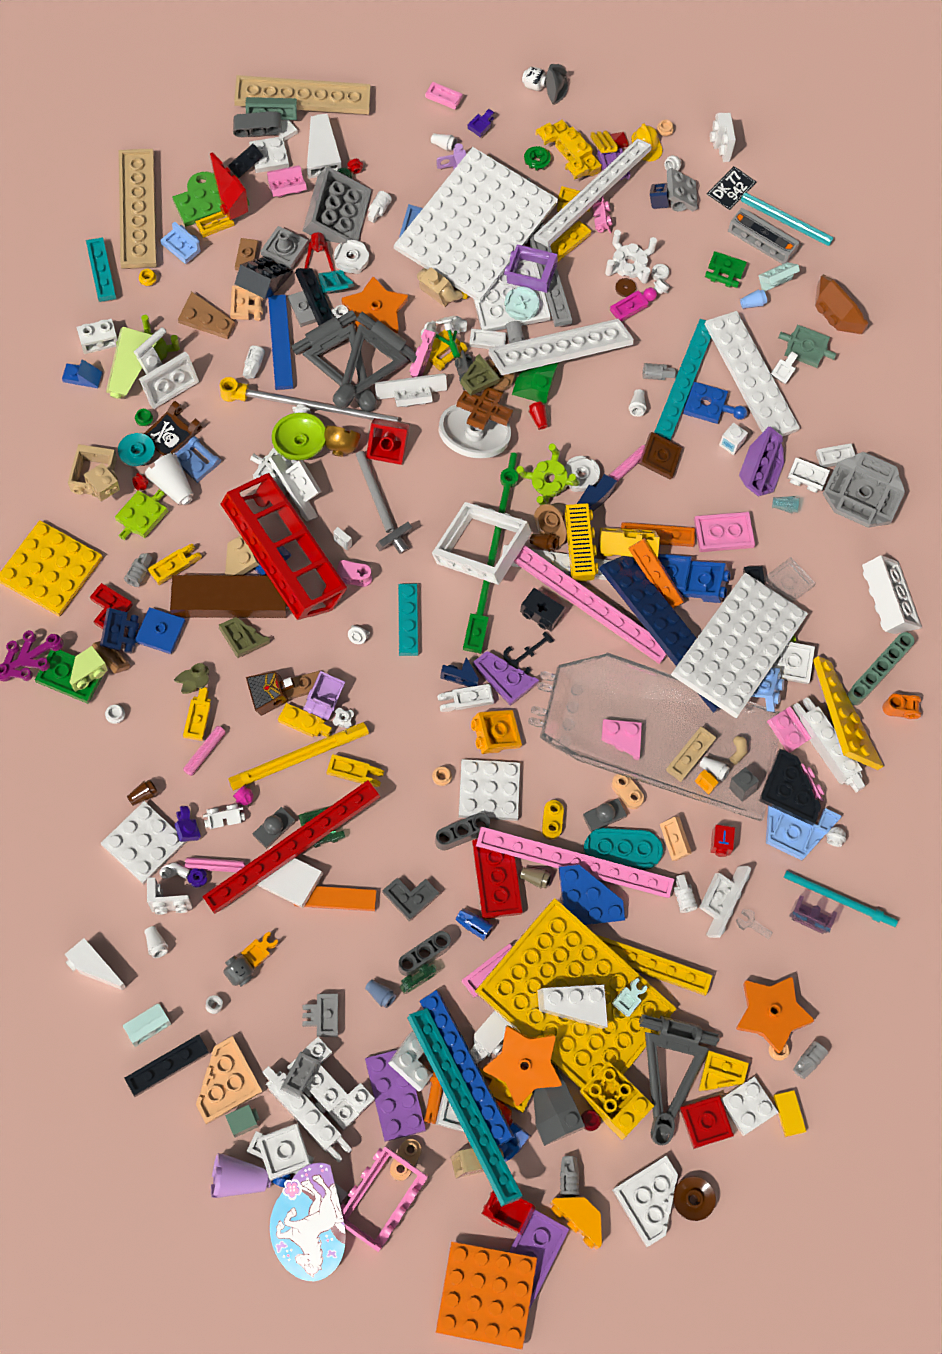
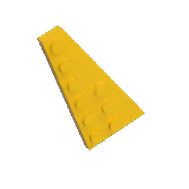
(847, 723)

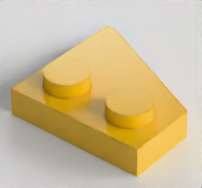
(722, 1072)

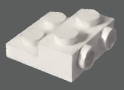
(723, 135)

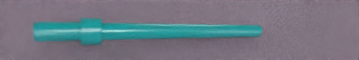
(877, 915)

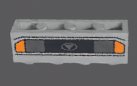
(763, 236)

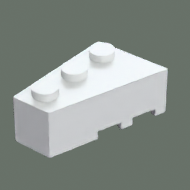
(575, 1003)

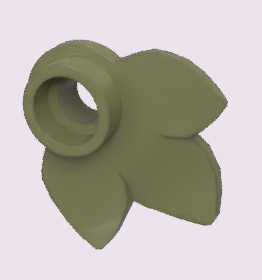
(194, 678)

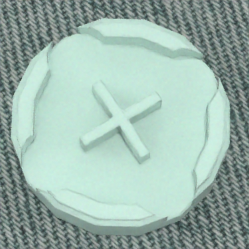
(521, 303)

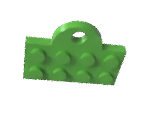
(199, 200)

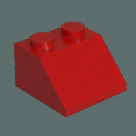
(387, 441)

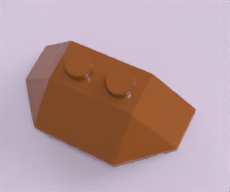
(838, 307)

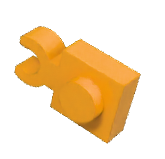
(257, 951)

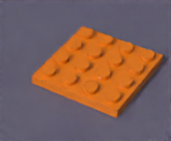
(486, 1295)

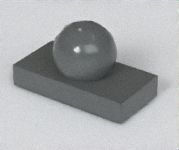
(604, 815)
(273, 827)

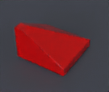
(619, 139)

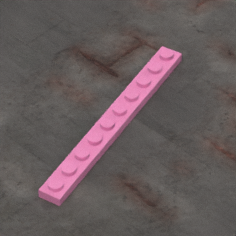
(589, 603)
(556, 857)

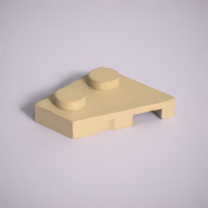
(239, 558)

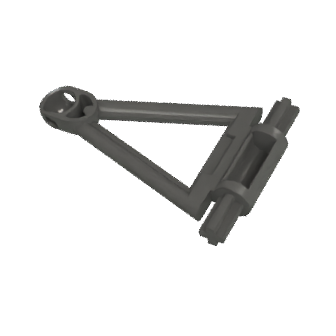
(328, 336)
(385, 341)
(681, 1038)

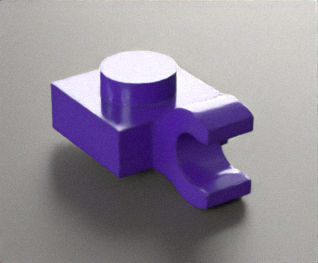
(481, 124)
(186, 829)

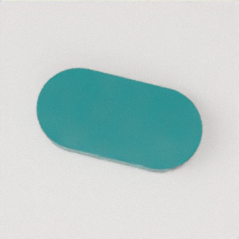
(625, 847)

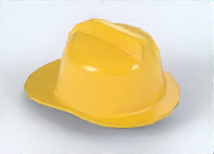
(649, 135)

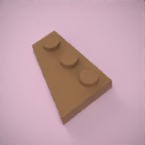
(205, 317)

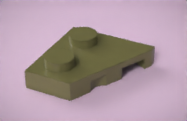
(479, 376)
(242, 637)

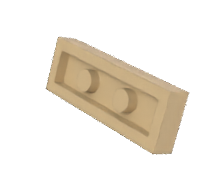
(691, 754)

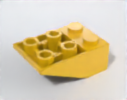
(616, 1100)

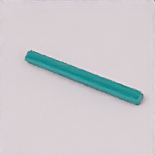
(787, 219)

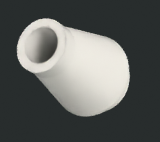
(444, 141)
(637, 405)
(715, 767)
(156, 945)

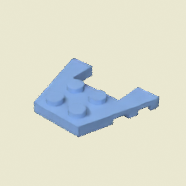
(795, 835)

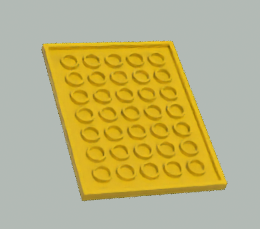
(565, 953)

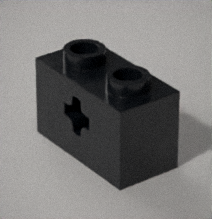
(535, 603)

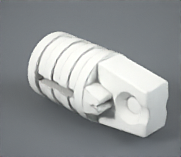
(379, 206)
(253, 361)
(684, 895)

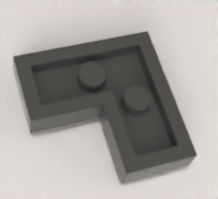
(410, 902)

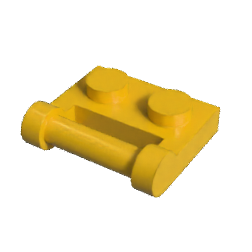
(440, 348)

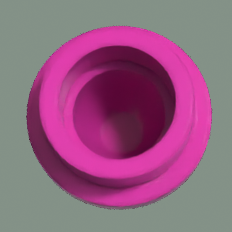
(244, 796)

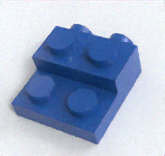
(707, 581)

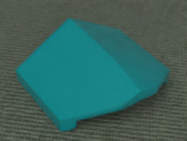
(334, 281)

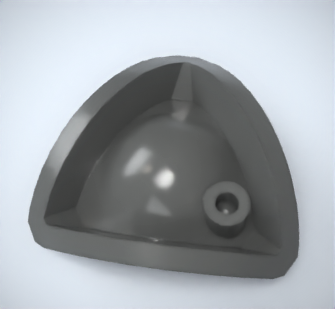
(556, 83)

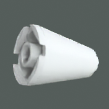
(171, 479)

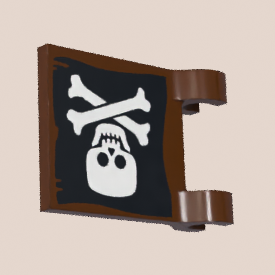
(170, 432)

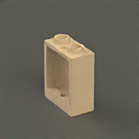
(92, 454)

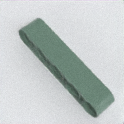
(884, 661)

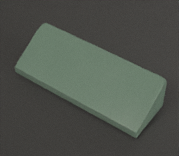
(285, 106)

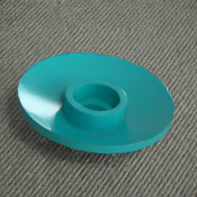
(133, 443)

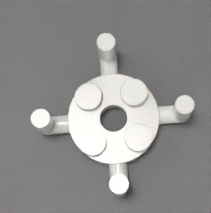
(632, 252)

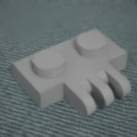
(323, 1015)

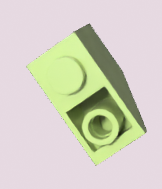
(86, 668)

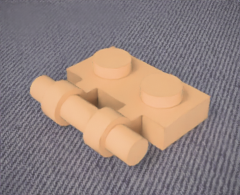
(240, 304)

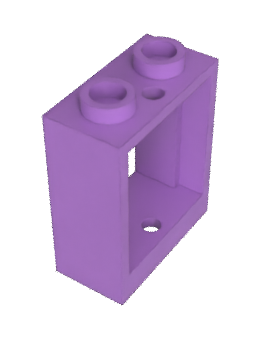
(533, 255)

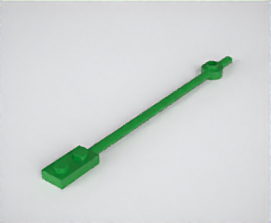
(477, 622)

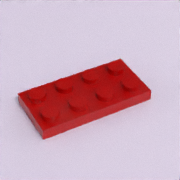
(496, 883)

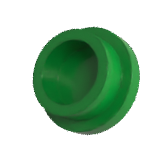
(143, 417)

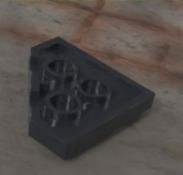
(790, 789)

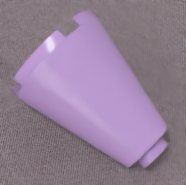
(237, 1177)

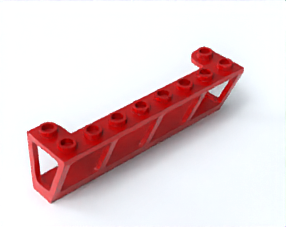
(267, 553)

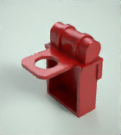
(512, 1216)

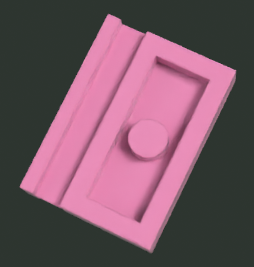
(789, 729)

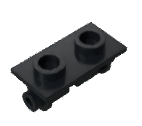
(245, 160)

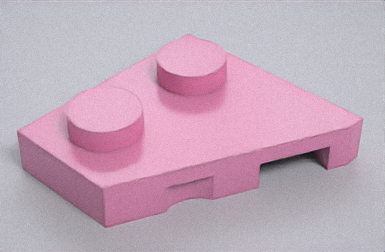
(623, 735)

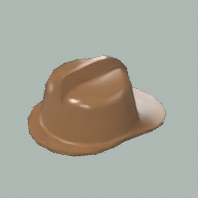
(551, 521)

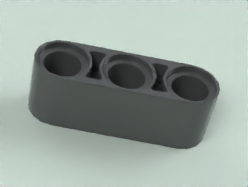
(257, 124)
(455, 838)
(430, 945)

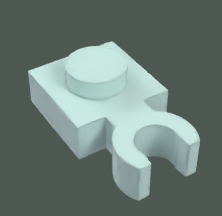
(627, 999)

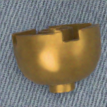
(341, 440)

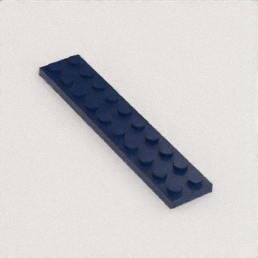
(651, 610)

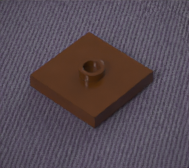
(660, 455)

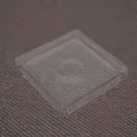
(789, 580)

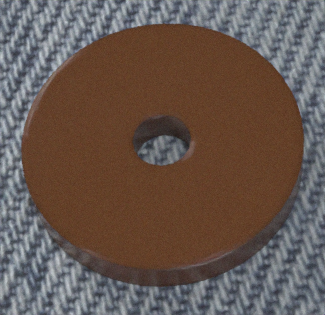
(625, 282)

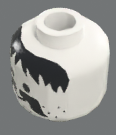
(534, 78)

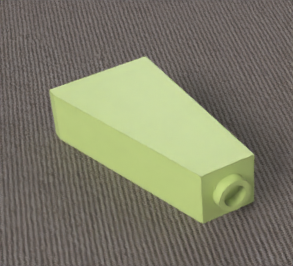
(125, 364)

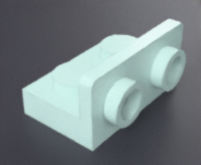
(778, 275)

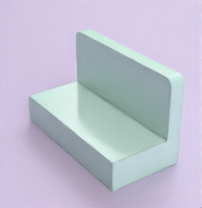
(146, 1025)

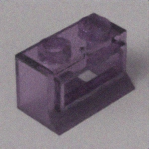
(812, 917)

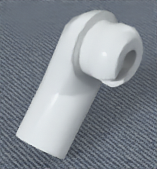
(174, 869)

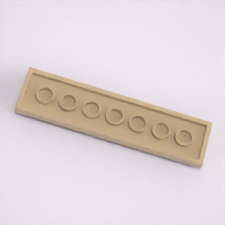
(310, 94)
(137, 209)

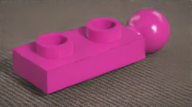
(633, 303)

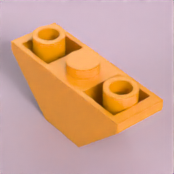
(581, 1218)

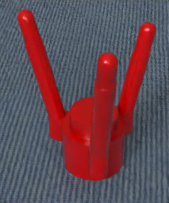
(318, 243)

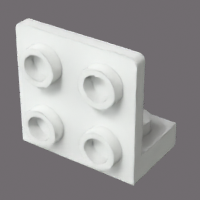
(161, 904)

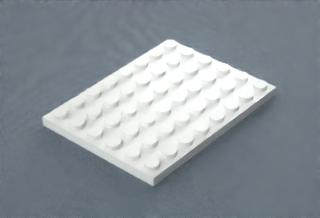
(475, 223)

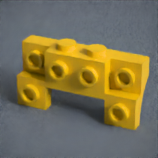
(572, 147)

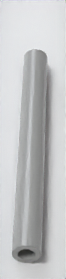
(375, 492)

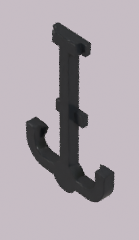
(513, 663)

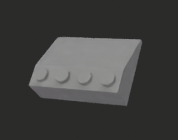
(337, 207)

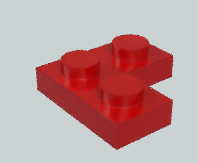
(107, 599)

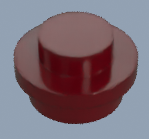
(591, 1120)

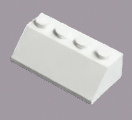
(891, 595)

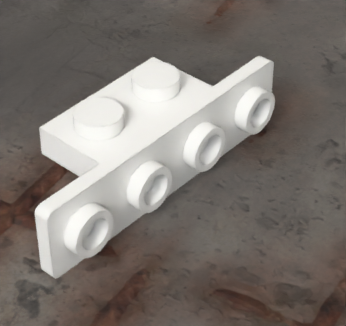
(411, 390)
(298, 483)
(722, 898)

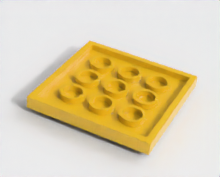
(49, 568)

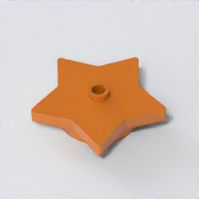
(377, 304)
(762, 1021)
(518, 1049)

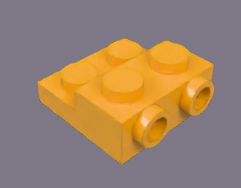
(496, 731)

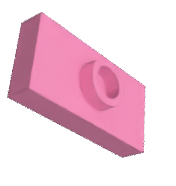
(443, 95)

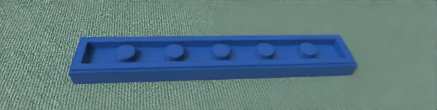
(280, 342)

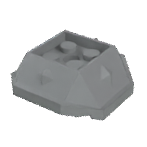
(868, 476)

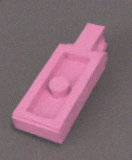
(423, 353)

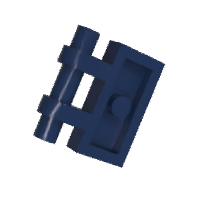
(114, 628)

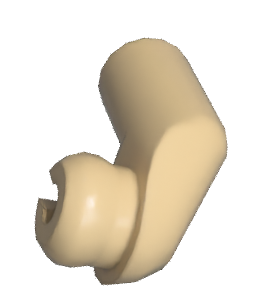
(741, 747)

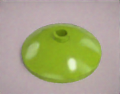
(298, 429)

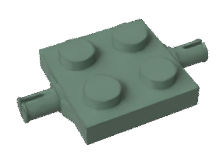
(808, 345)

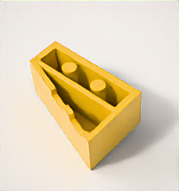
(618, 540)

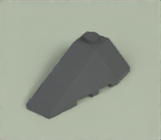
(556, 1112)

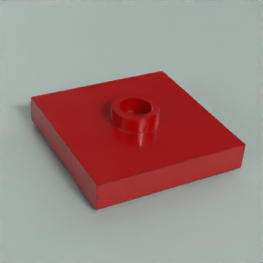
(706, 1122)

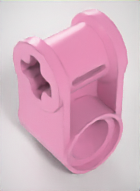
(352, 573)

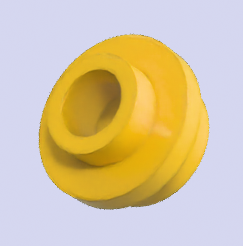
(147, 273)

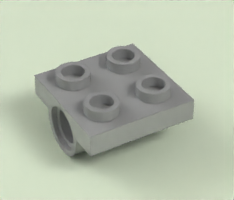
(681, 191)

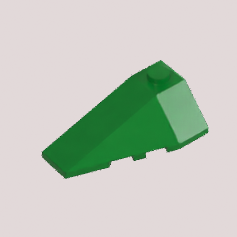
(535, 383)

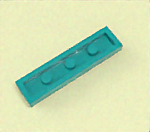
(100, 269)
(408, 620)

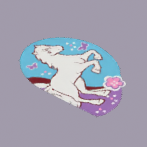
(309, 1224)

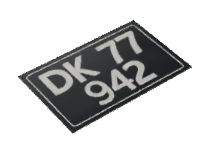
(731, 187)

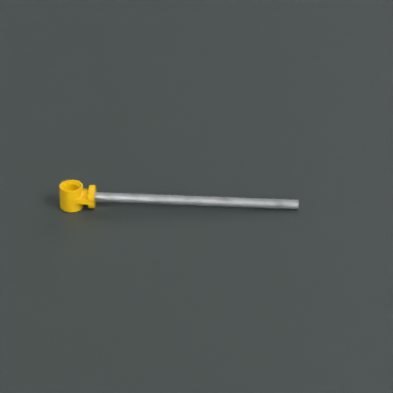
(241, 391)

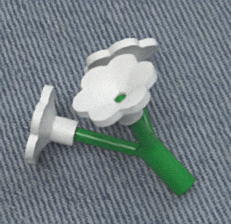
(451, 323)

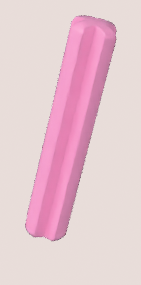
(627, 465)
(204, 750)
(214, 864)

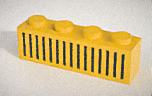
(580, 542)

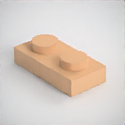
(675, 838)

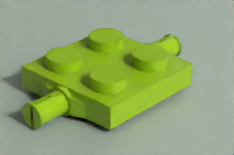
(141, 514)

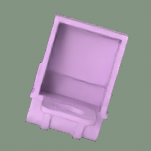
(458, 154)
(324, 695)

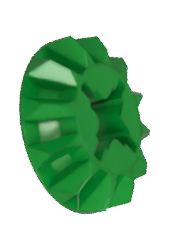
(539, 152)

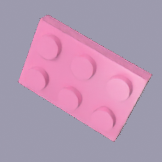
(724, 532)

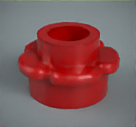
(355, 166)
(140, 482)

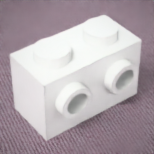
(97, 336)

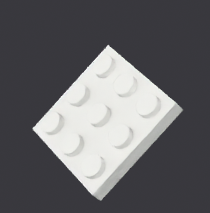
(489, 789)
(143, 842)

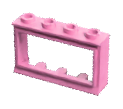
(357, 1193)

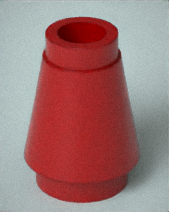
(538, 414)

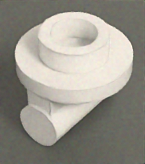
(357, 634)

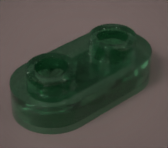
(425, 973)

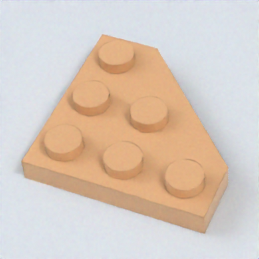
(226, 1082)

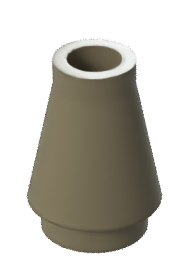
(537, 877)

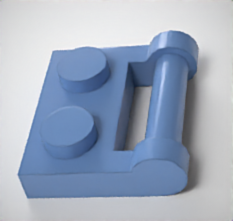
(192, 463)

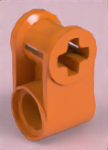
(906, 706)

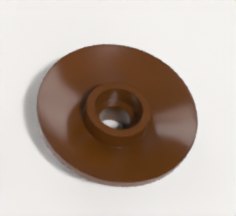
(702, 1191)

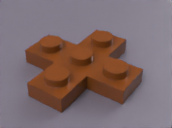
(484, 408)

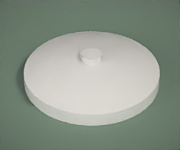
(471, 440)

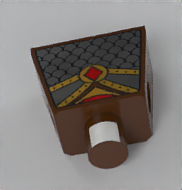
(268, 691)

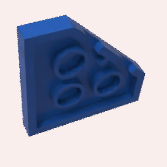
(588, 897)

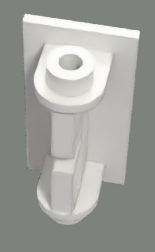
(216, 816)

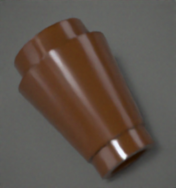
(545, 541)
(142, 792)

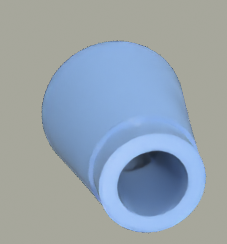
(754, 299)

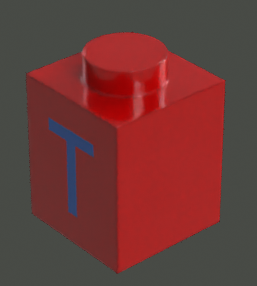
(722, 840)

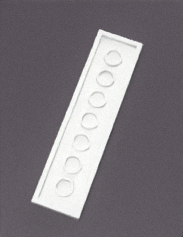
(560, 346)
(751, 374)

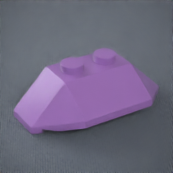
(763, 463)

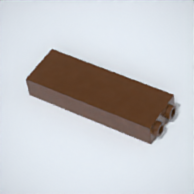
(225, 597)

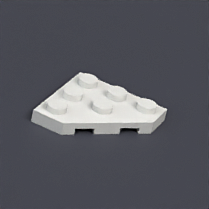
(649, 1199)

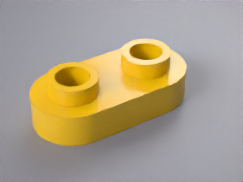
(552, 819)

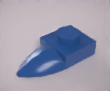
(513, 1146)

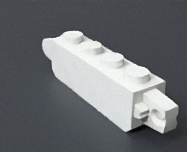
(827, 745)
(489, 1037)
(306, 1115)

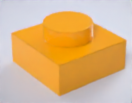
(706, 781)

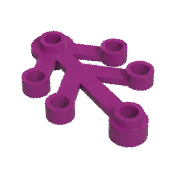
(25, 658)

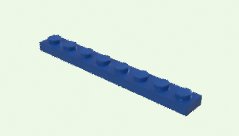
(468, 1068)

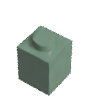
(242, 1120)

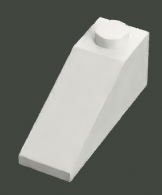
(90, 964)

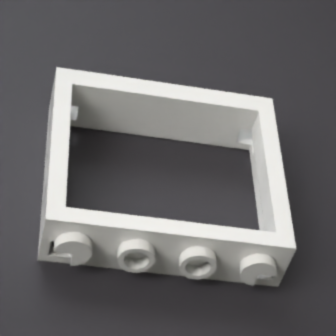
(466, 513)

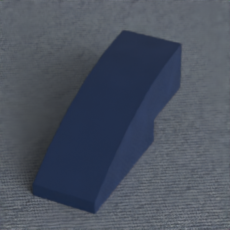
(597, 496)

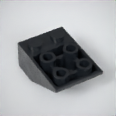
(262, 276)

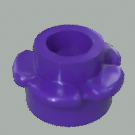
(197, 882)

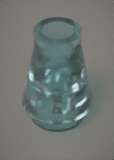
(787, 504)

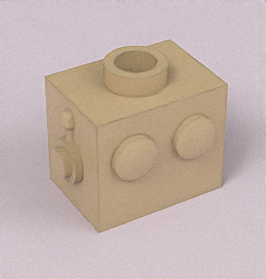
(102, 481)

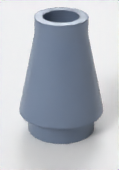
(383, 995)

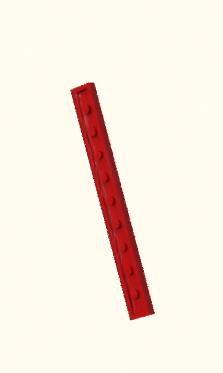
(291, 847)

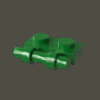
(726, 265)

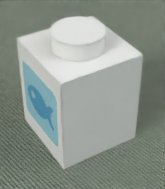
(733, 438)

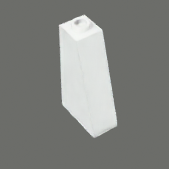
(322, 146)

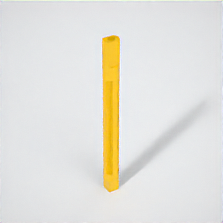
(297, 756)

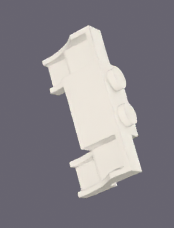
(327, 1092)

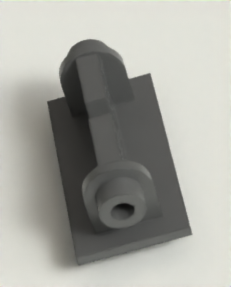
(462, 364)

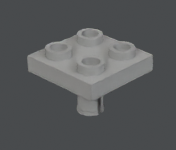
(284, 247)

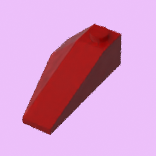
(230, 190)

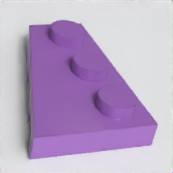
(504, 678)

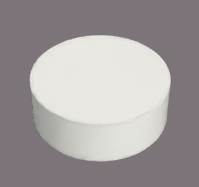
(660, 271)

